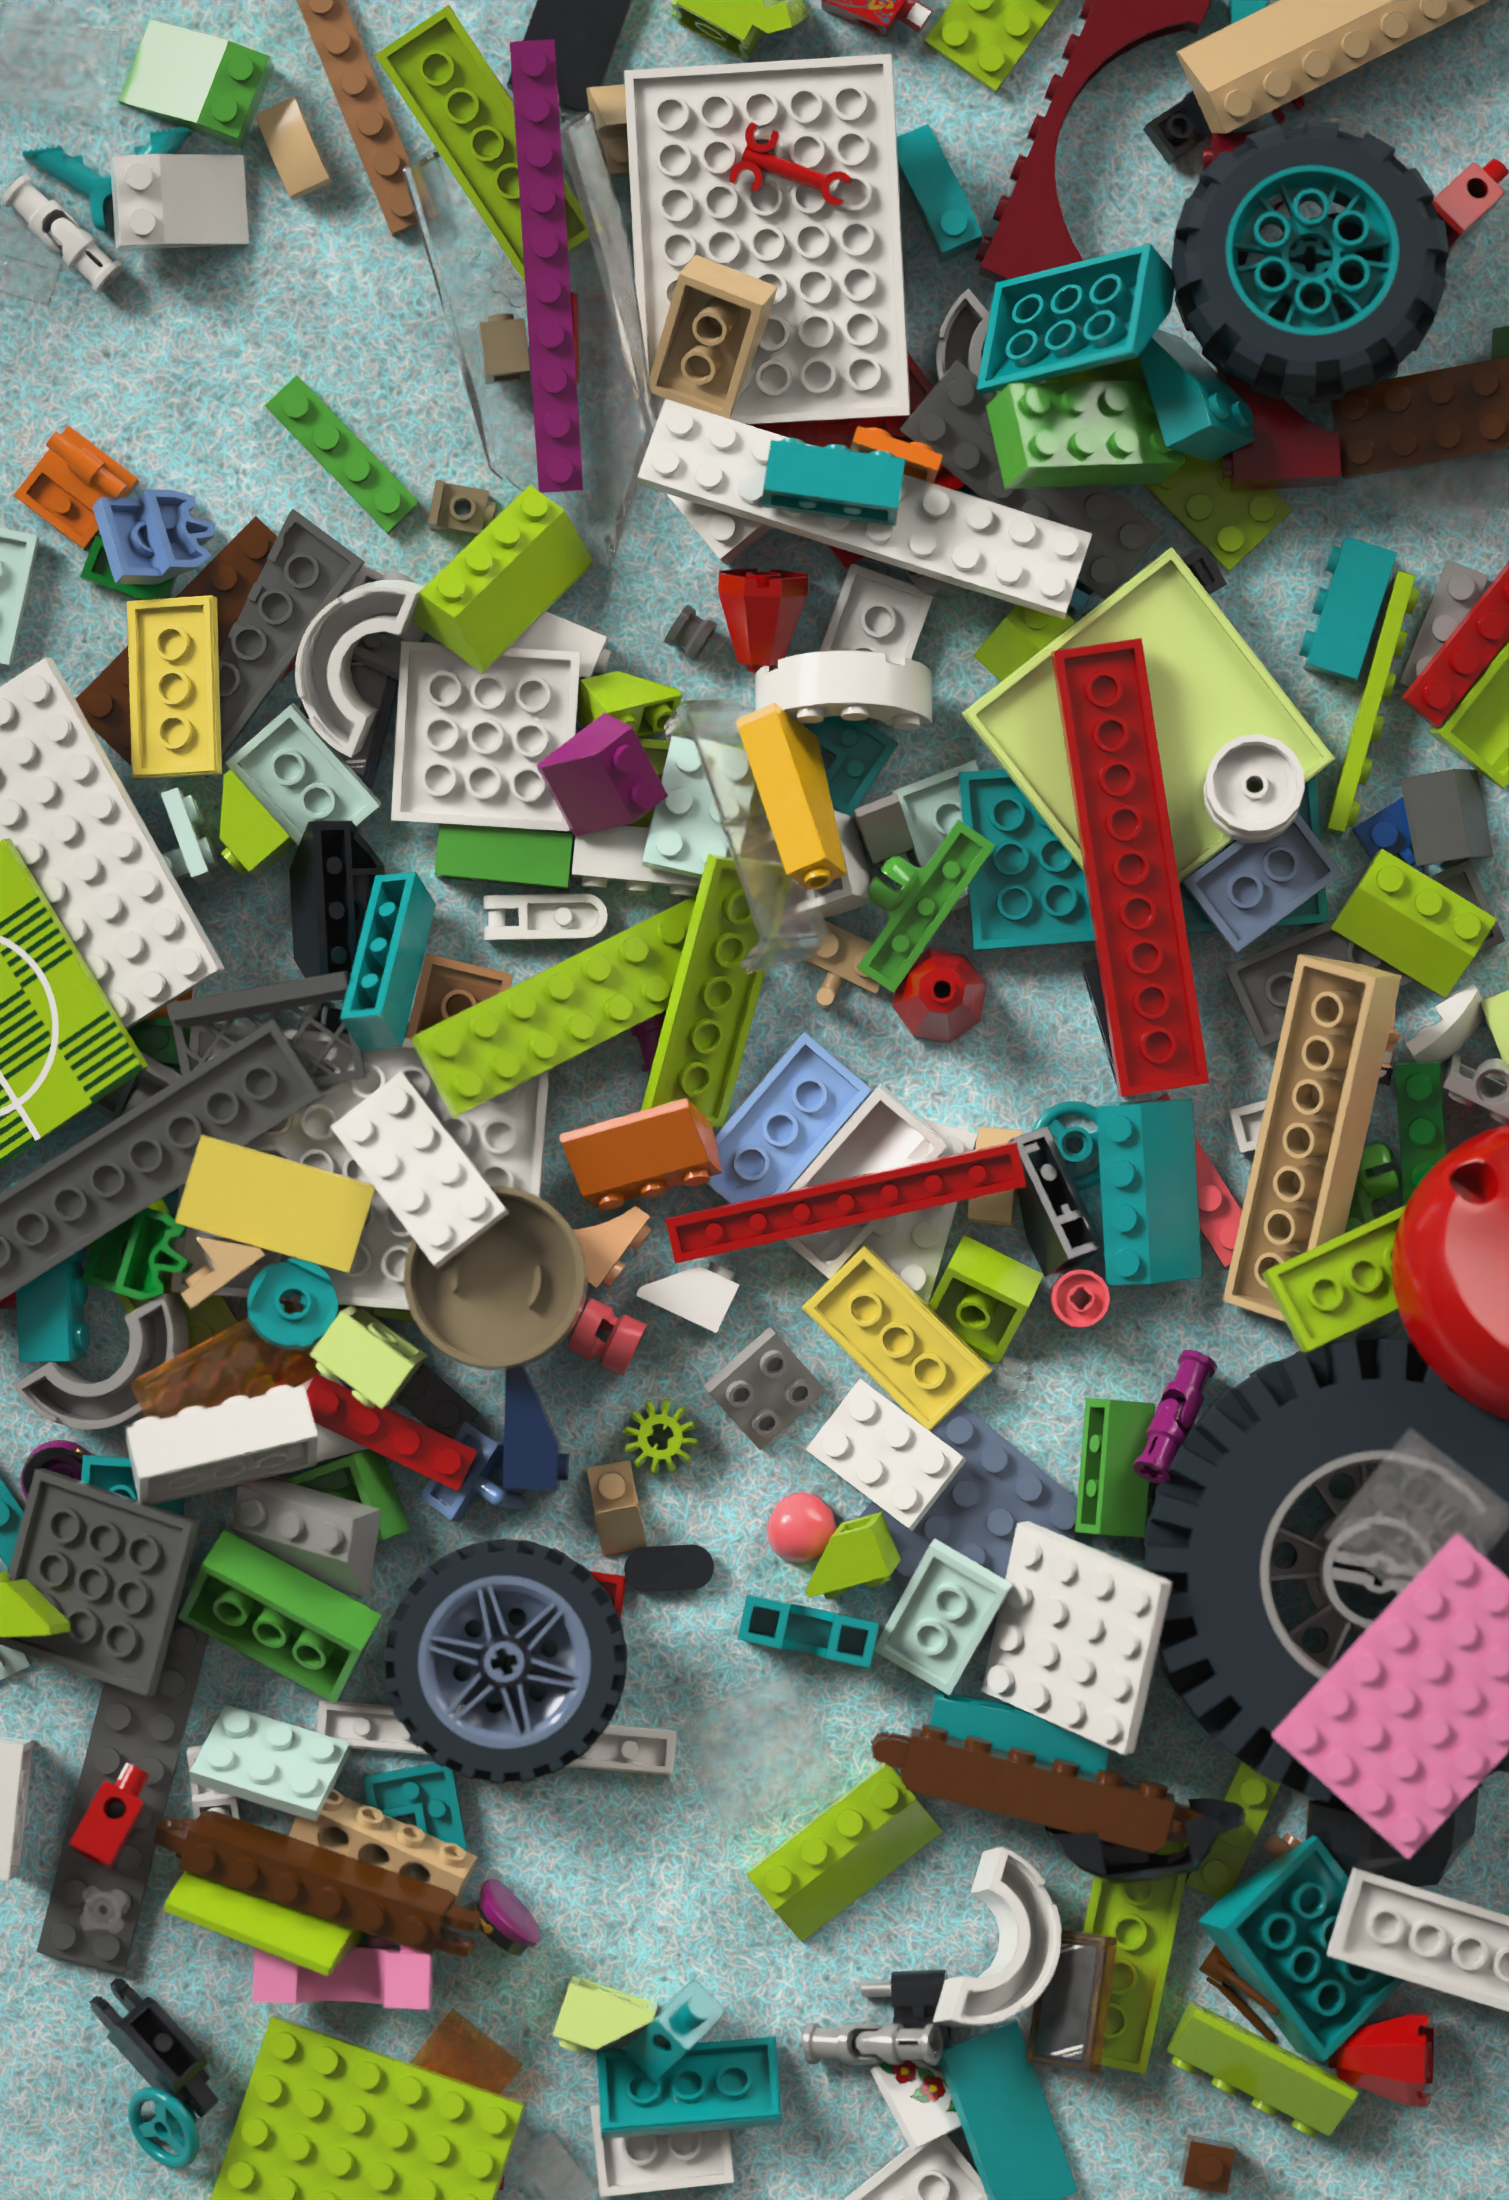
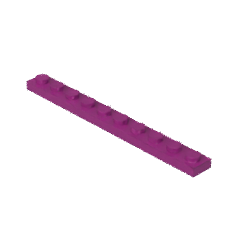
(546, 265)

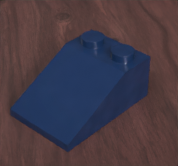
(530, 1443)

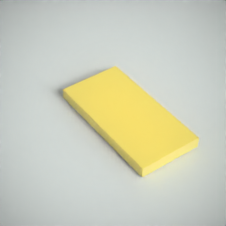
(174, 687)
(275, 1203)
(897, 1338)

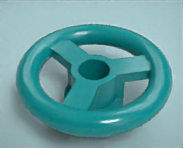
(1088, 1140)
(170, 2124)

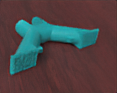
(90, 184)

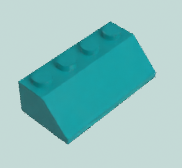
(1149, 1191)

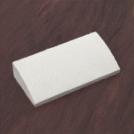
(874, 1139)

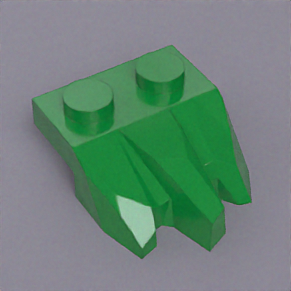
(136, 1255)

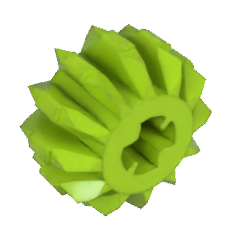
(647, 1430)

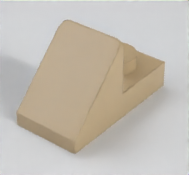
(610, 116)
(231, 1261)
(616, 1507)

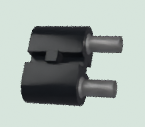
(913, 1998)

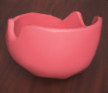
(800, 1528)

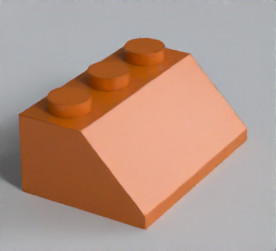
(642, 1154)

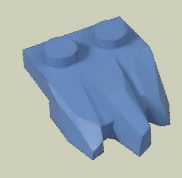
(152, 536)

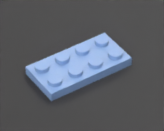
(785, 1122)

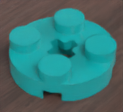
(283, 1280)

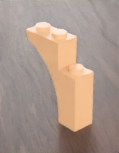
(609, 1241)

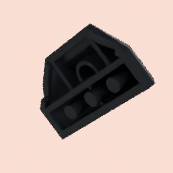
(330, 895)
(1360, 1846)

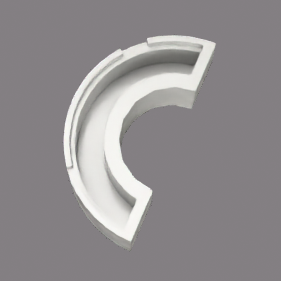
(326, 656)
(848, 686)
(1026, 1949)

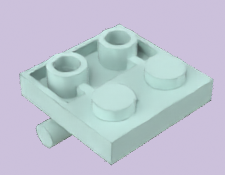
(196, 854)

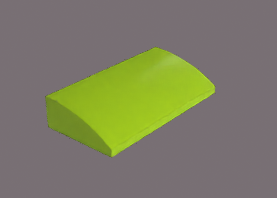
(1480, 722)
(262, 1923)

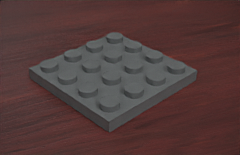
(109, 1572)

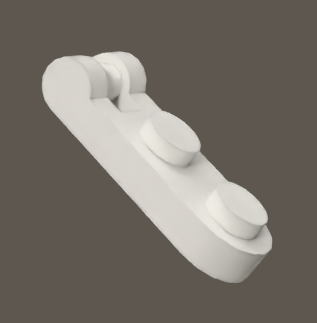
(545, 917)

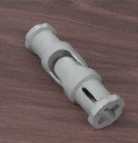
(873, 2043)

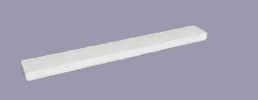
(615, 1750)

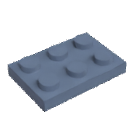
(1261, 883)

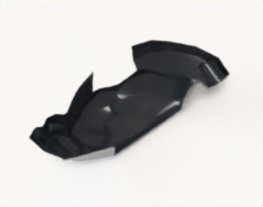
(1128, 1865)

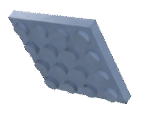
(982, 1503)

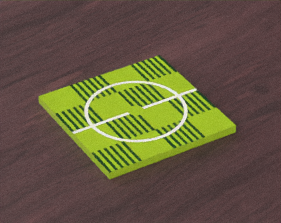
(56, 1024)

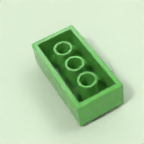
(1079, 435)
(279, 1616)

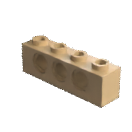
(405, 1845)

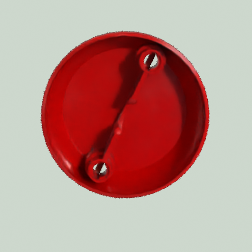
(1455, 1269)

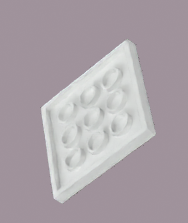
(475, 738)
(1076, 1637)

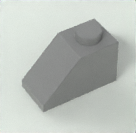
(884, 830)

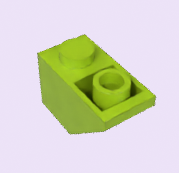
(629, 699)
(855, 1555)

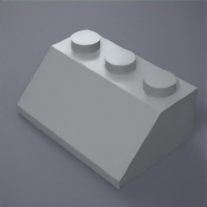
(310, 1531)

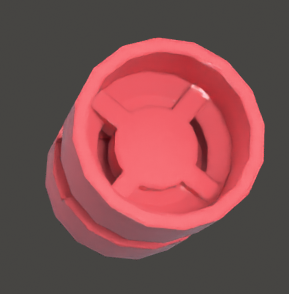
(1079, 1298)
(622, 1341)

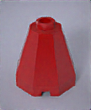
(761, 612)
(940, 1017)
(1390, 2058)

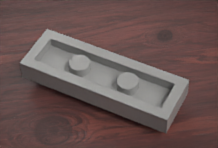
(1451, 601)

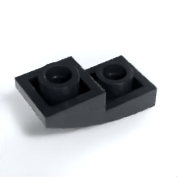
(1178, 129)

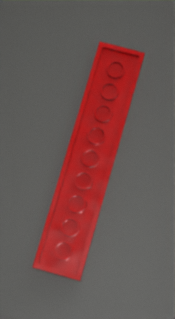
(1130, 867)

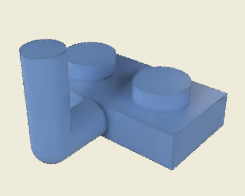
(455, 1503)

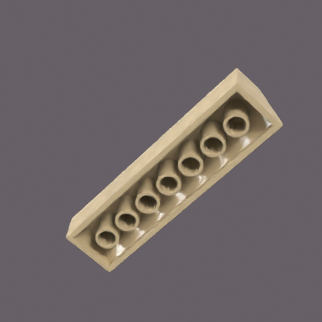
(1299, 48)
(1312, 1120)

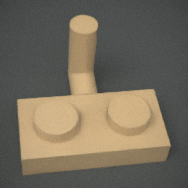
(840, 959)

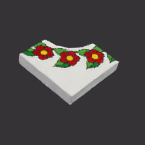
(917, 2100)

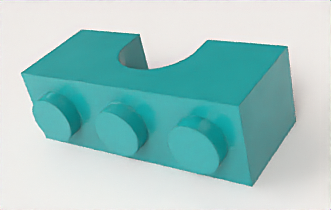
(808, 1630)

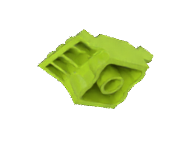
(738, 23)

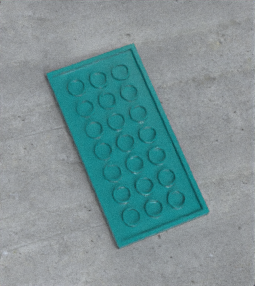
(1036, 891)

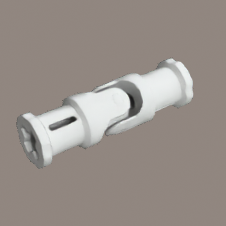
(65, 235)

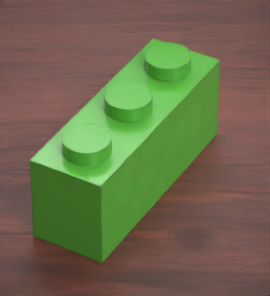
(505, 856)
(1109, 1490)

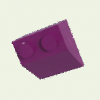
(602, 777)

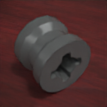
(690, 632)

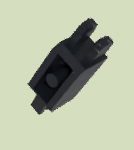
(156, 2047)

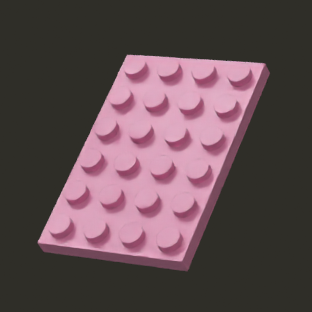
(1415, 1701)

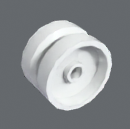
(1250, 815)

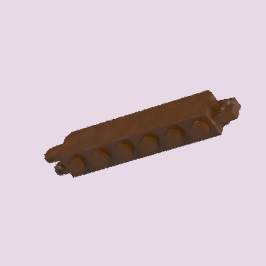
(1034, 1789)
(320, 1882)

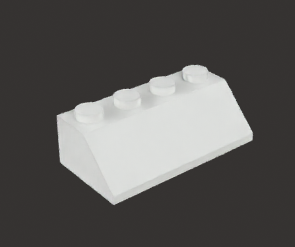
(222, 1445)

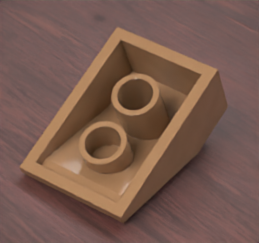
(450, 988)

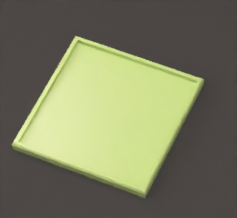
(1202, 695)

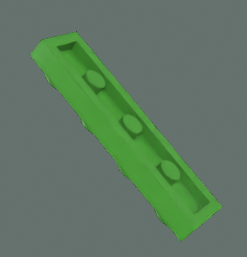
(342, 454)

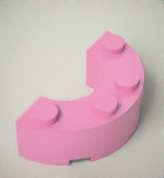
(369, 1974)

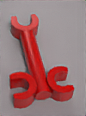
(758, 158)

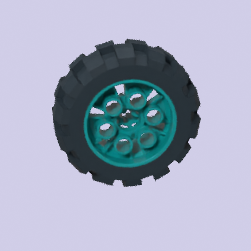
(1313, 349)

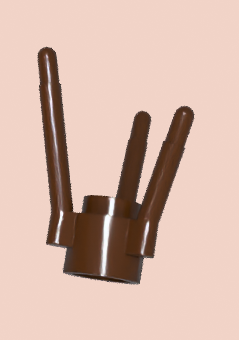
(1223, 1976)

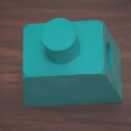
(682, 2022)

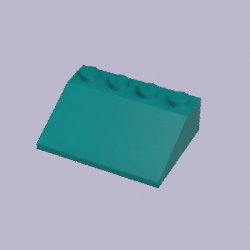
(1075, 317)
(1278, 1939)

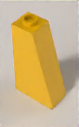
(794, 795)

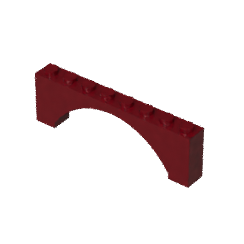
(1030, 221)
(1286, 445)

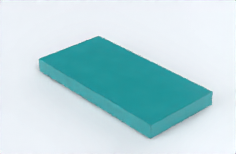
(705, 2090)
(1006, 2117)

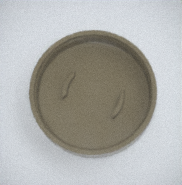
(506, 1292)

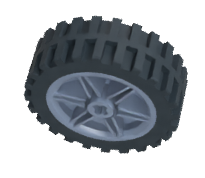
(451, 1715)

